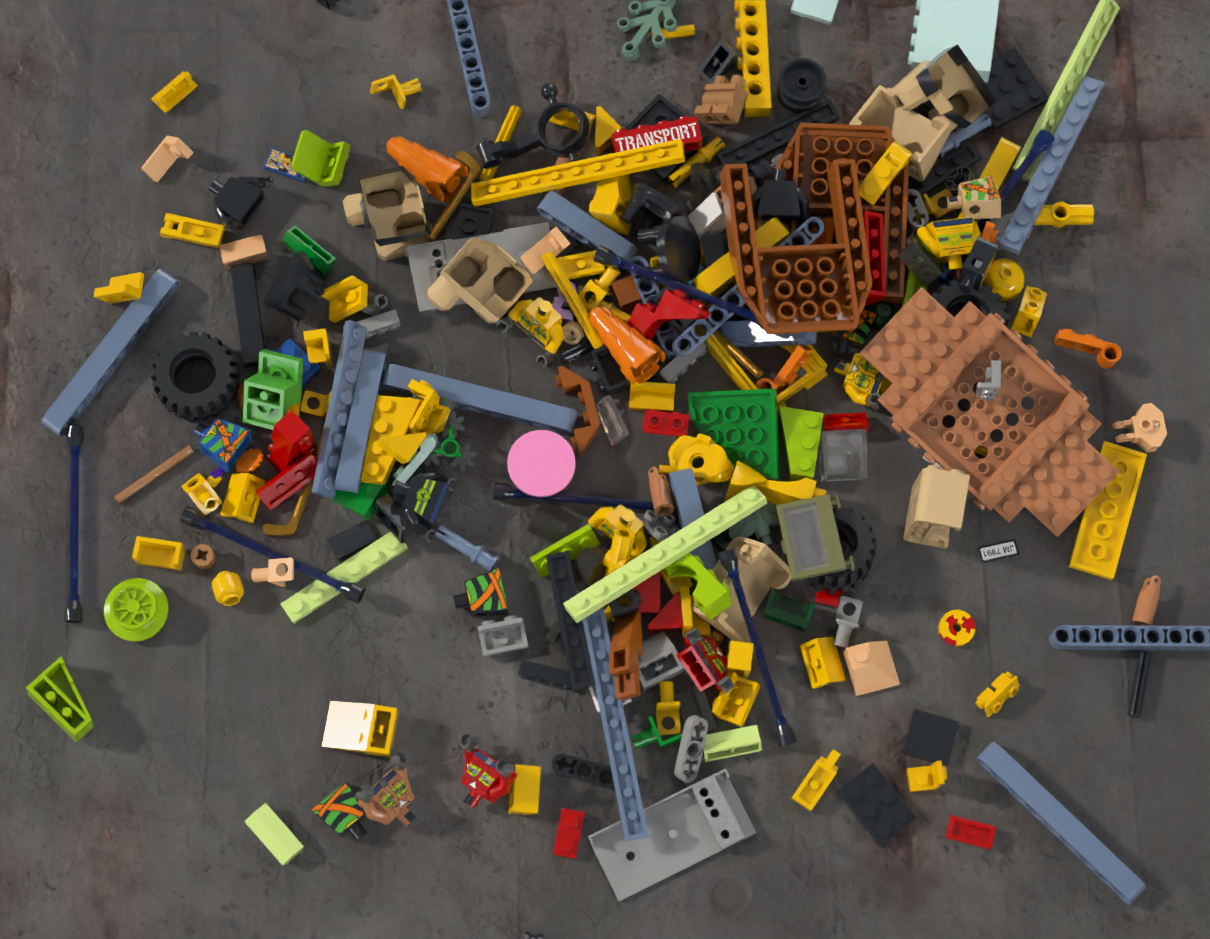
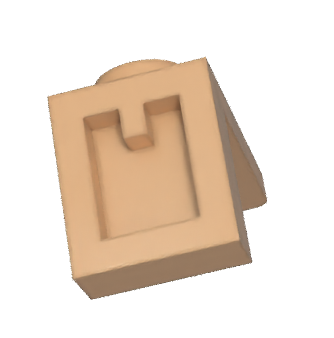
(165, 156)
(553, 241)

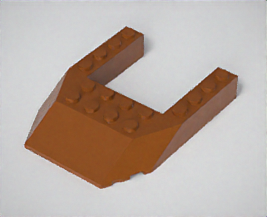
(807, 164)
(802, 284)

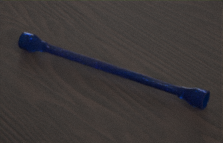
(1040, 144)

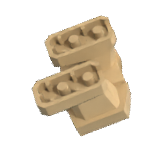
(481, 277)

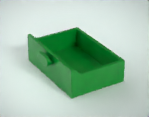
(364, 501)

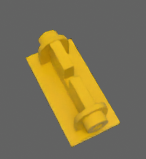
(174, 92)
(569, 120)
(1005, 686)

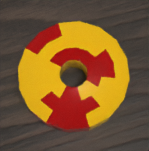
(959, 618)

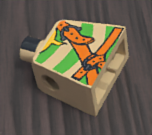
(977, 199)

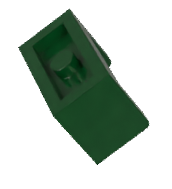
(788, 611)

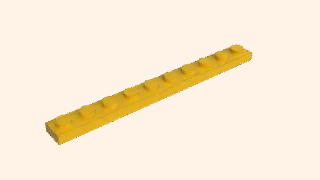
(578, 172)

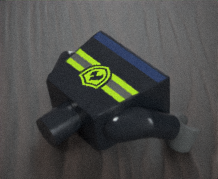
(423, 500)

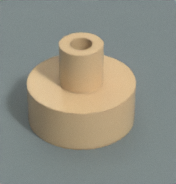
(572, 332)

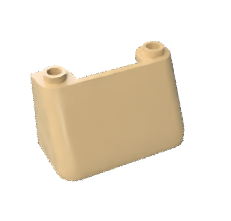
(908, 128)
(758, 572)

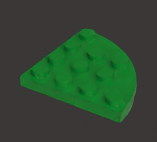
(742, 425)

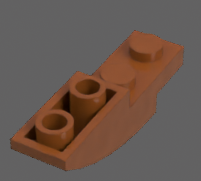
(624, 653)

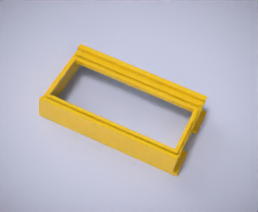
(814, 368)

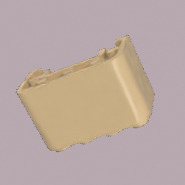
(935, 506)

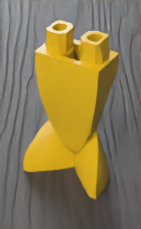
(774, 491)

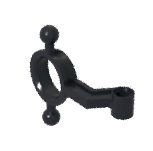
(491, 152)

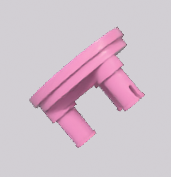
(541, 463)

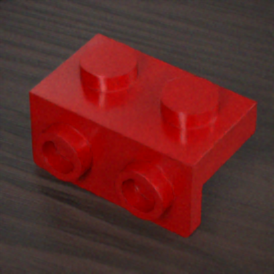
(665, 423)

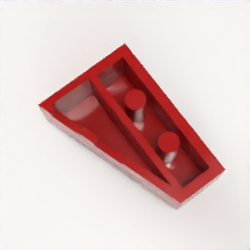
(291, 442)

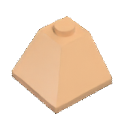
(870, 667)

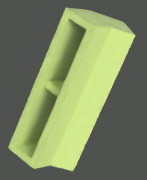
(732, 743)
(274, 834)

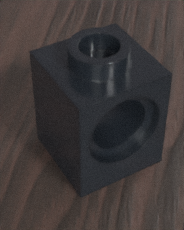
(619, 611)

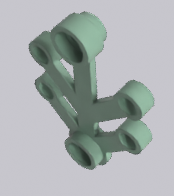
(647, 22)

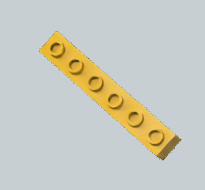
(759, 104)

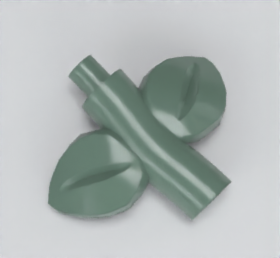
(757, 523)

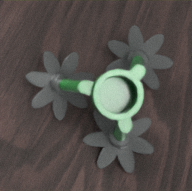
(450, 447)

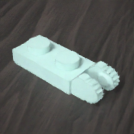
(403, 474)

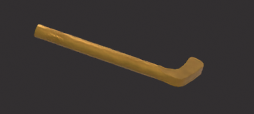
(475, 170)
(738, 354)
(292, 527)

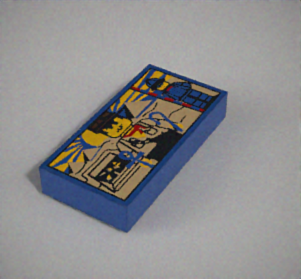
(280, 163)

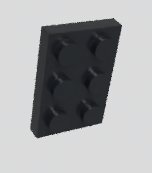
(876, 805)

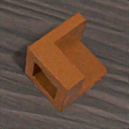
(626, 293)

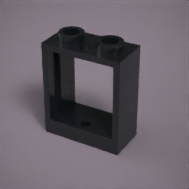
(602, 382)

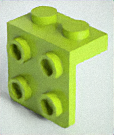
(319, 159)

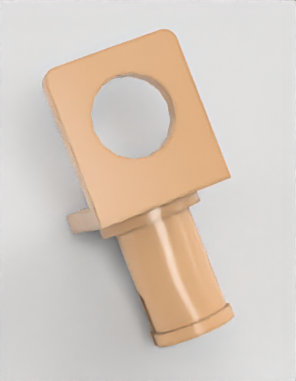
(275, 572)

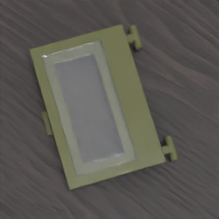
(812, 537)

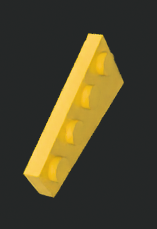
(390, 419)

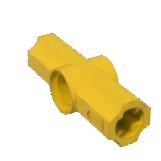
(1072, 215)
(620, 550)

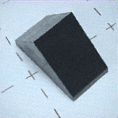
(718, 62)

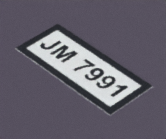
(998, 550)

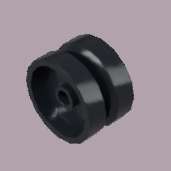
(801, 85)

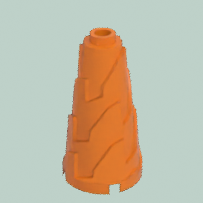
(431, 169)
(628, 347)

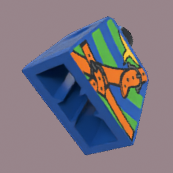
(223, 442)

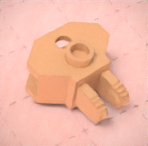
(1145, 428)

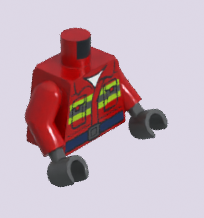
(705, 662)
(484, 774)

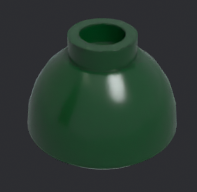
(884, 313)

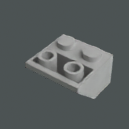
(658, 661)

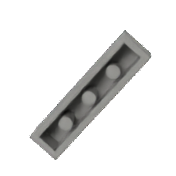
(380, 323)
(680, 364)

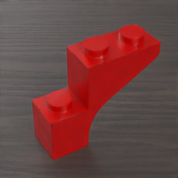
(672, 306)

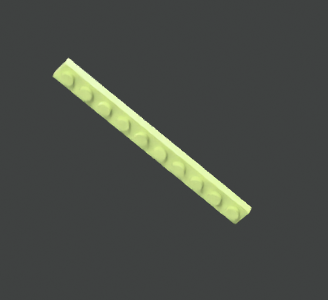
(1070, 79)
(665, 553)

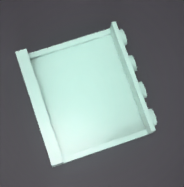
(952, 23)

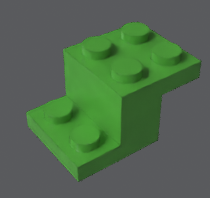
(272, 389)

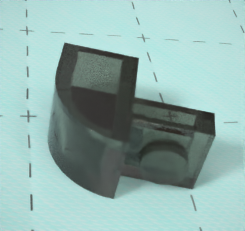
(588, 567)

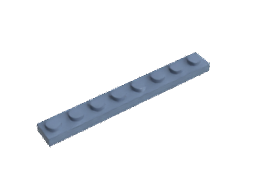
(339, 408)

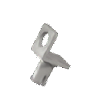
(846, 622)

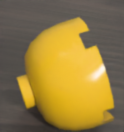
(1006, 279)

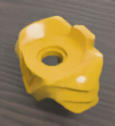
(716, 464)

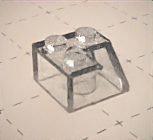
(843, 455)

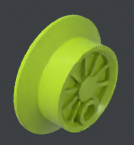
(136, 609)

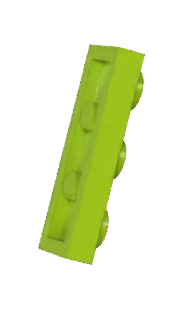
(573, 543)

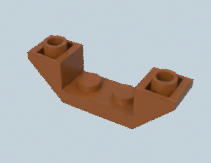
(570, 383)

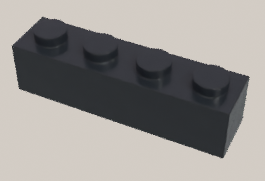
(544, 673)

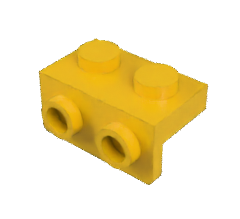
(736, 703)

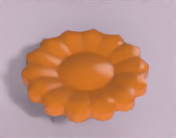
(249, 461)

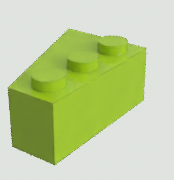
(800, 440)
(60, 700)

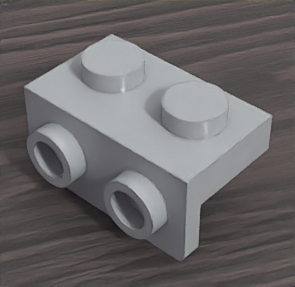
(502, 636)

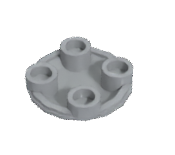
(659, 526)

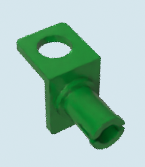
(652, 735)

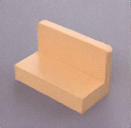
(243, 251)

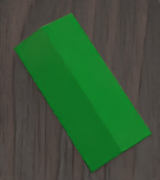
(320, 259)

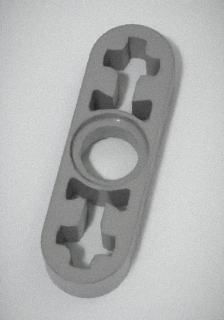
(700, 733)

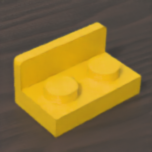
(346, 298)

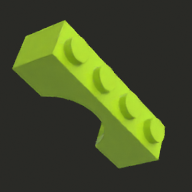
(709, 594)

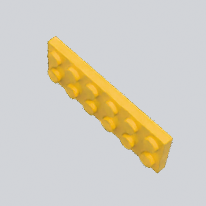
(1108, 515)

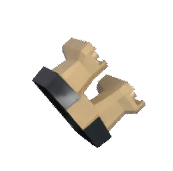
(950, 85)
(392, 209)

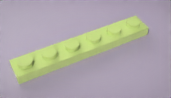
(349, 571)

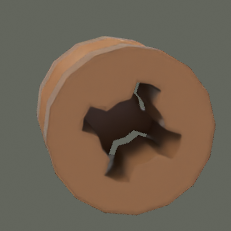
(206, 560)

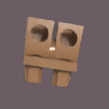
(722, 101)

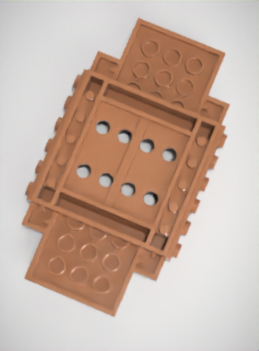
(1039, 461)

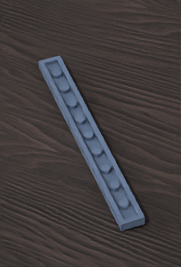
(1051, 165)
(615, 729)

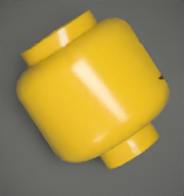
(227, 588)

